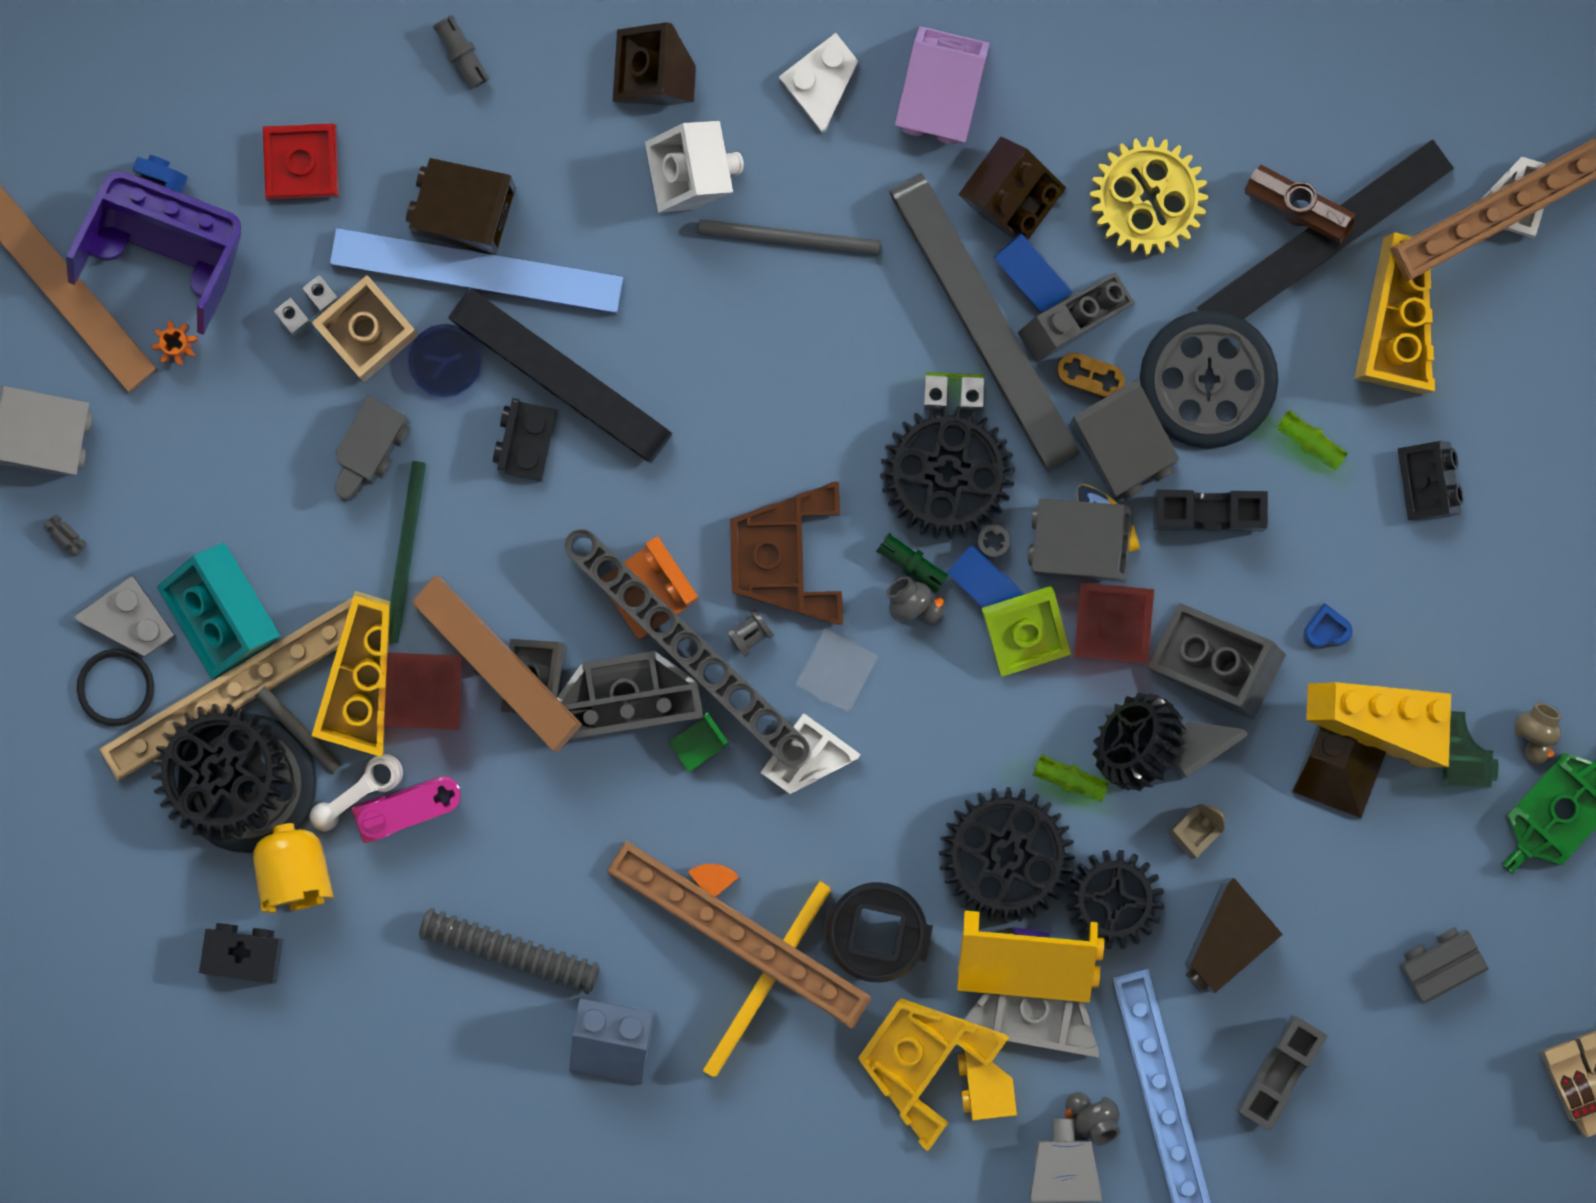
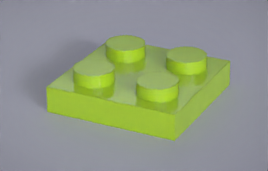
(1026, 631)

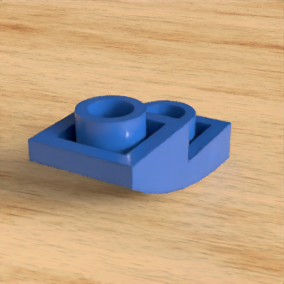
(1032, 273)
(982, 578)

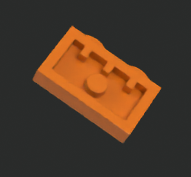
(662, 576)

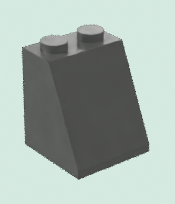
(1125, 441)

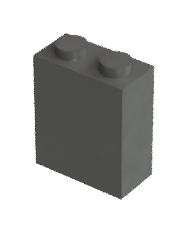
(1081, 540)

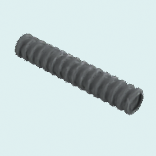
(509, 950)

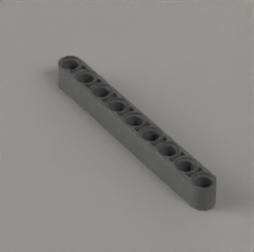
(984, 322)
(677, 633)

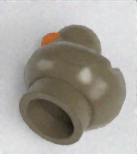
(1541, 729)

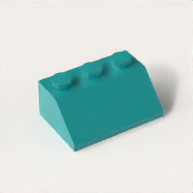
(217, 610)

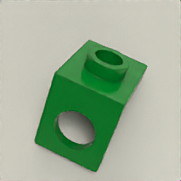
(698, 743)

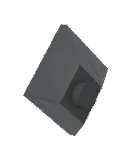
(1203, 745)

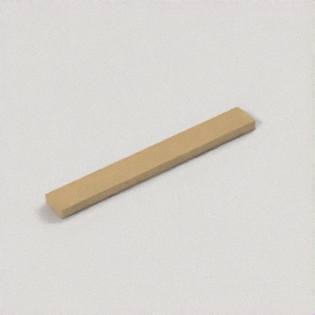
(235, 687)

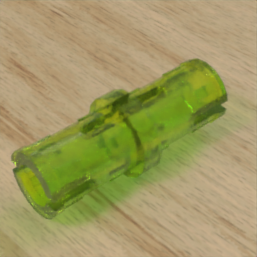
(1311, 440)
(1070, 778)

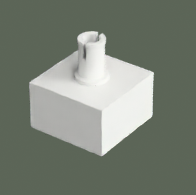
(691, 166)

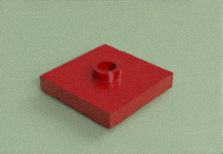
(300, 161)

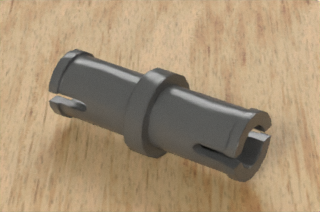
(461, 52)

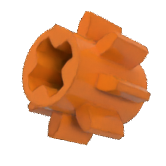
(175, 333)

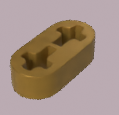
(1092, 366)

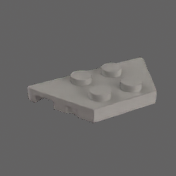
(1037, 1022)

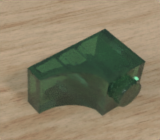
(1468, 762)

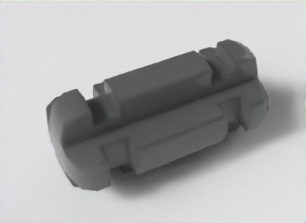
(64, 535)

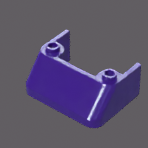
(164, 223)

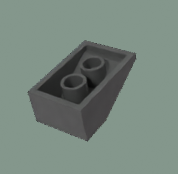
(1217, 660)

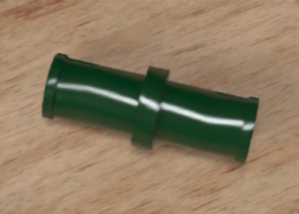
(912, 562)

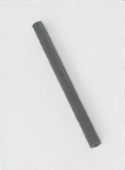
(789, 237)

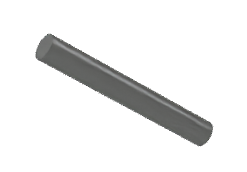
(298, 730)

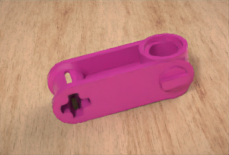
(404, 808)

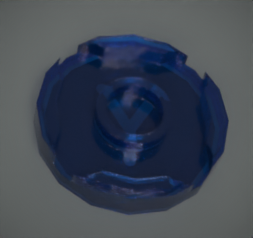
(444, 360)

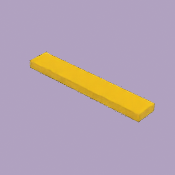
(764, 983)

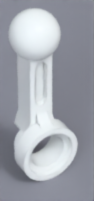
(326, 815)

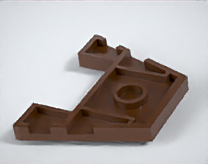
(770, 555)

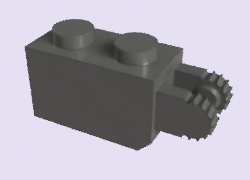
(368, 446)

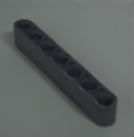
(560, 375)

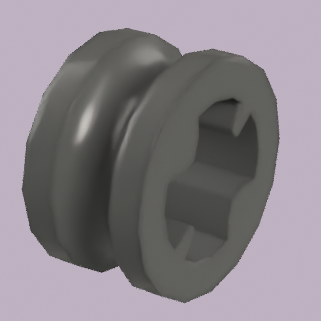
(996, 530)

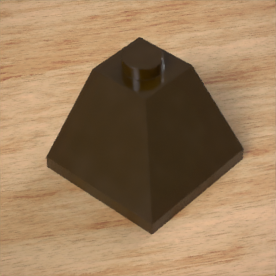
(652, 66)
(1339, 771)

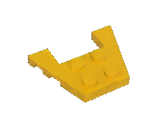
(911, 1051)

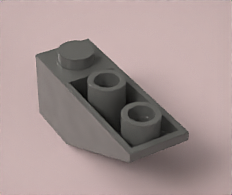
(1075, 317)

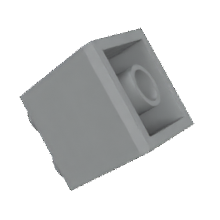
(42, 431)

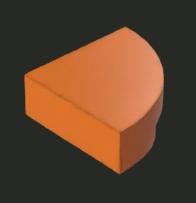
(713, 877)

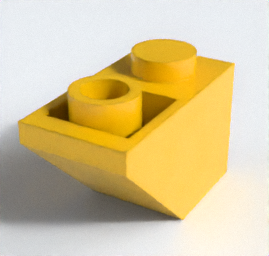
(989, 1089)

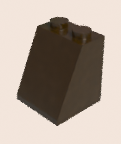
(461, 205)
(1229, 938)

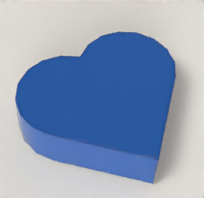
(1326, 628)

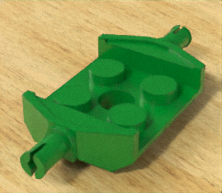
(1534, 821)

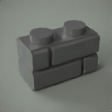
(1442, 965)

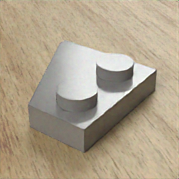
(128, 618)

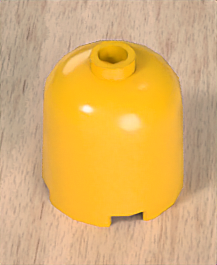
(291, 870)

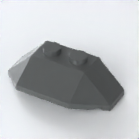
(630, 694)

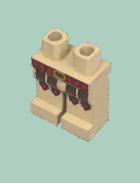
(1572, 1082)

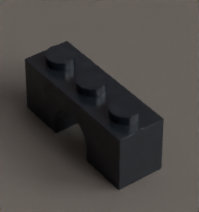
(1210, 511)

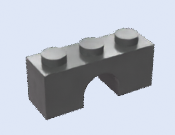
(1279, 1072)

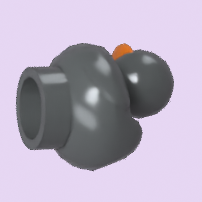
(912, 600)
(1093, 1120)

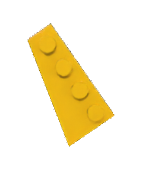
(1397, 328)
(356, 688)
(1395, 720)

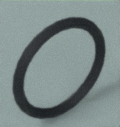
(117, 653)

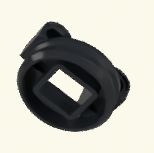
(911, 939)

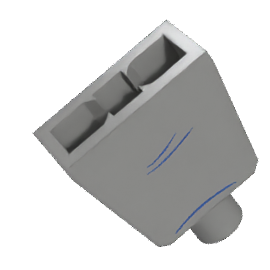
(1064, 1167)

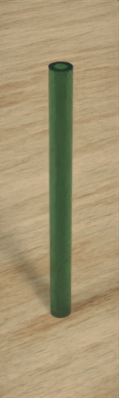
(405, 549)

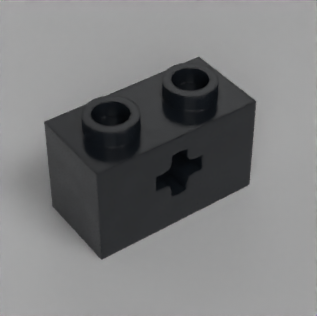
(219, 959)

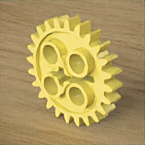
(1178, 182)

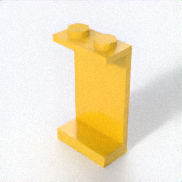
(1028, 963)

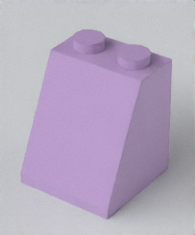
(941, 85)

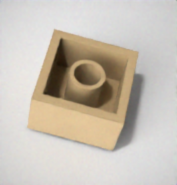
(365, 328)

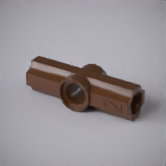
(1319, 215)

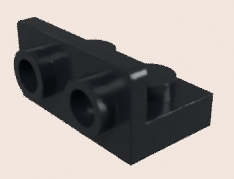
(525, 440)
(1430, 480)

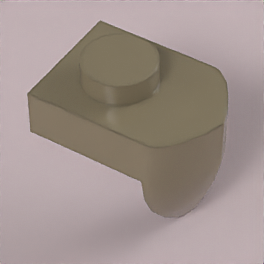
(1198, 829)

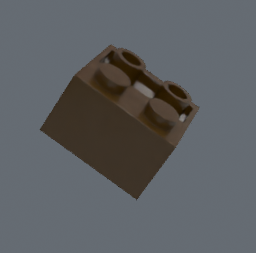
(1012, 189)

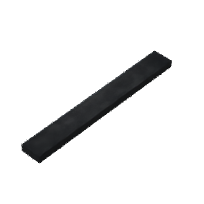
(1312, 248)

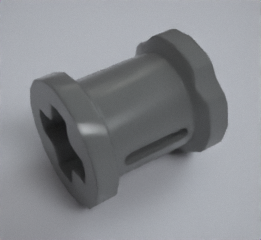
(760, 632)

